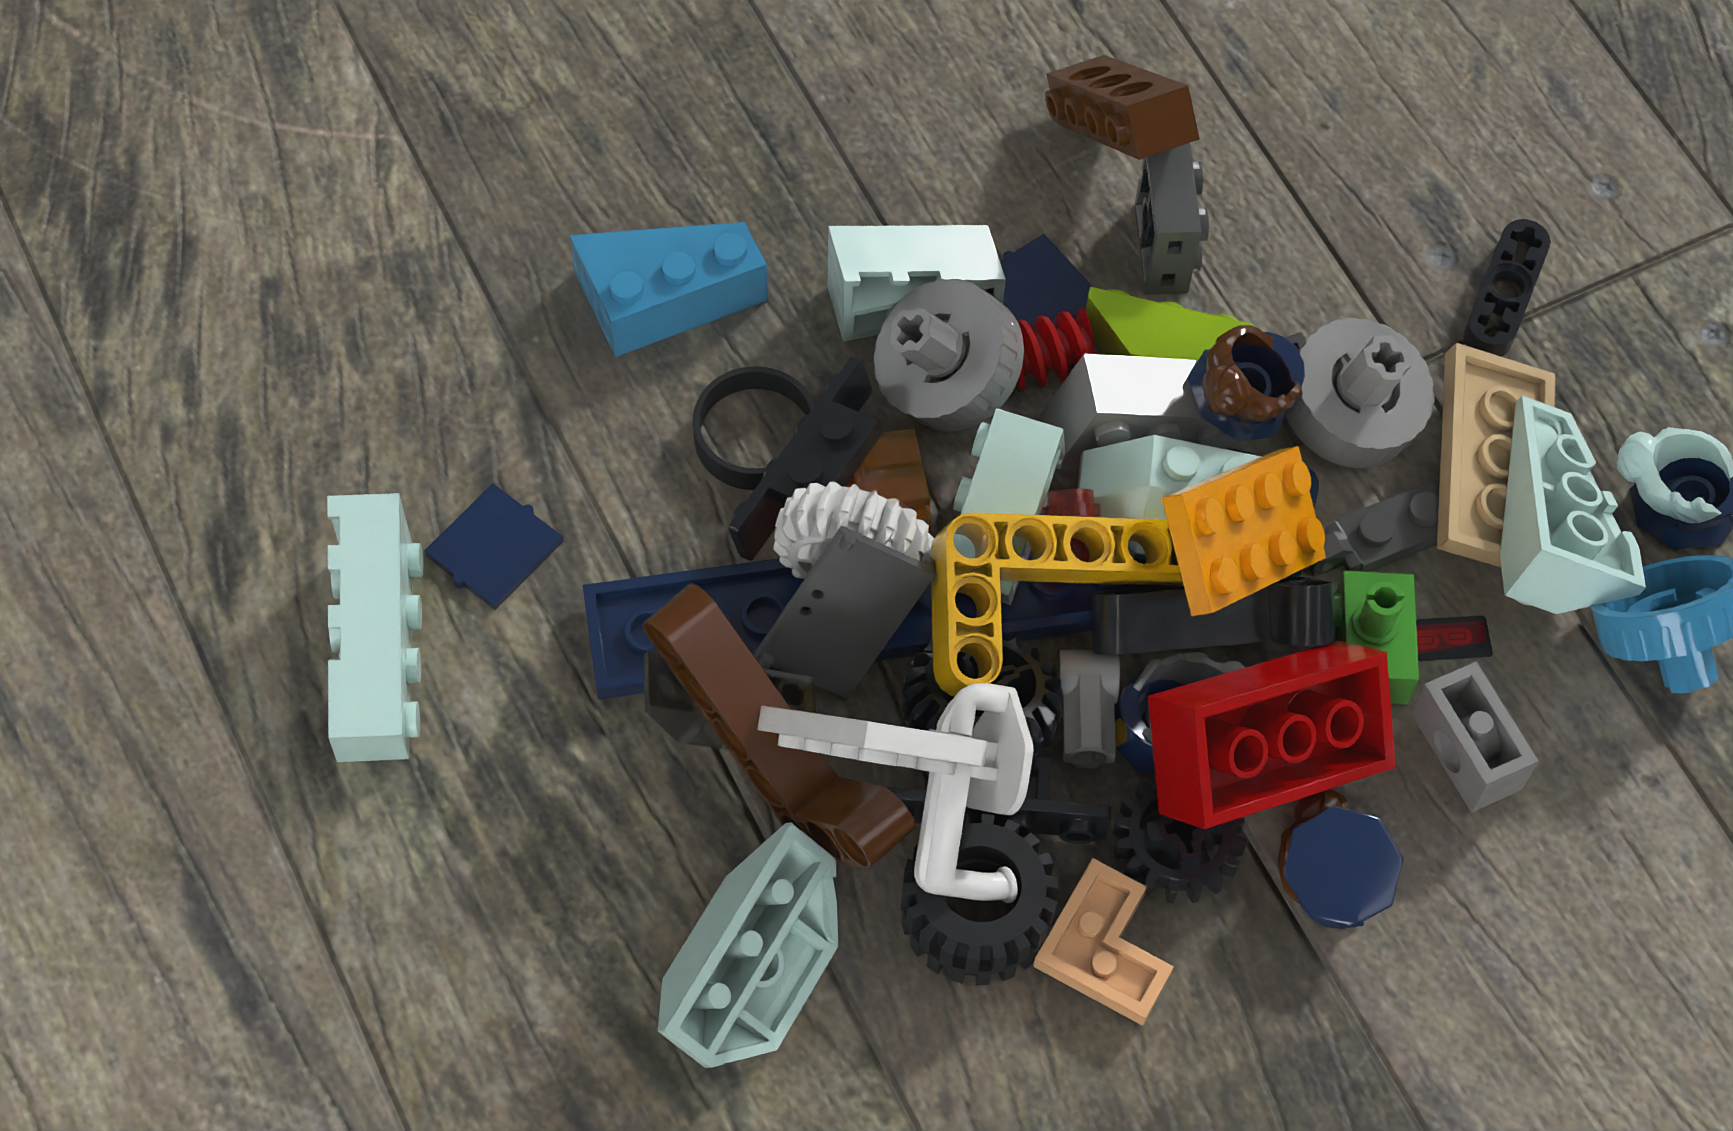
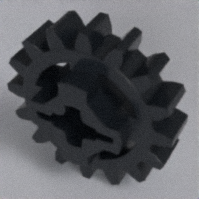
(1165, 858)

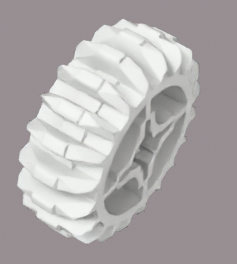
(818, 512)

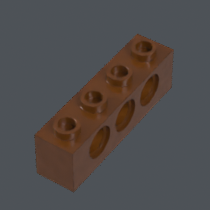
(1122, 106)

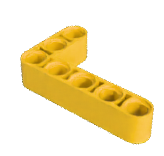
(1050, 562)

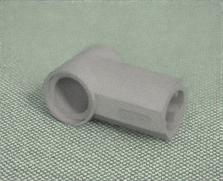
(1088, 703)

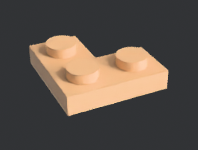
(1088, 946)

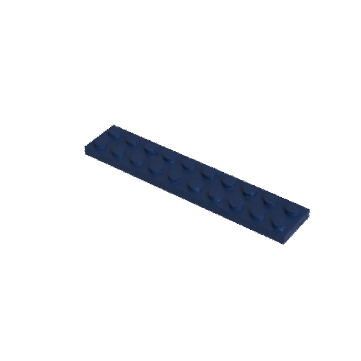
(758, 592)

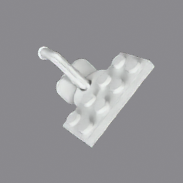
(966, 767)

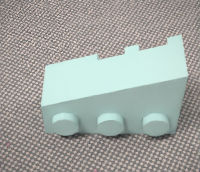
(881, 264)
(1010, 477)

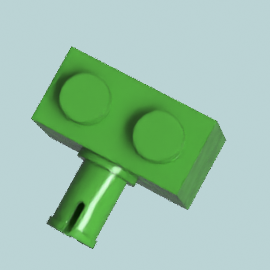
(1381, 615)

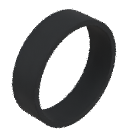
(729, 383)

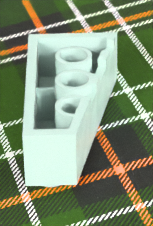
(372, 629)

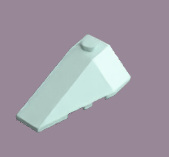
(1558, 526)

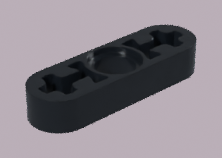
(1503, 267)

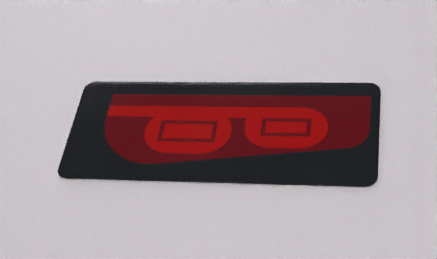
(1453, 638)

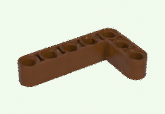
(842, 815)

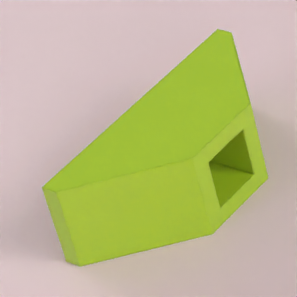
(1150, 328)

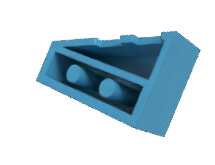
(667, 279)

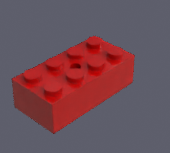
(1271, 733)

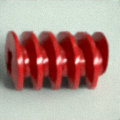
(1054, 346)

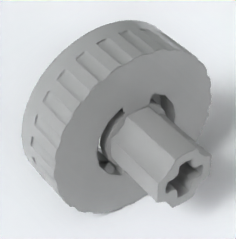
(928, 340)
(1380, 380)

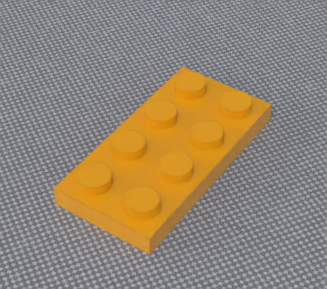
(1244, 529)

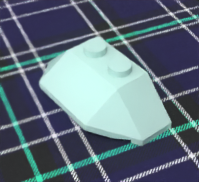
(1137, 473)
(753, 953)

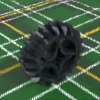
(1021, 669)

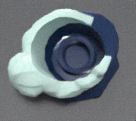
(1680, 486)

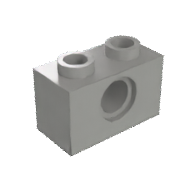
(1474, 736)

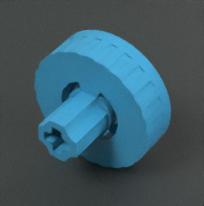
(1673, 620)

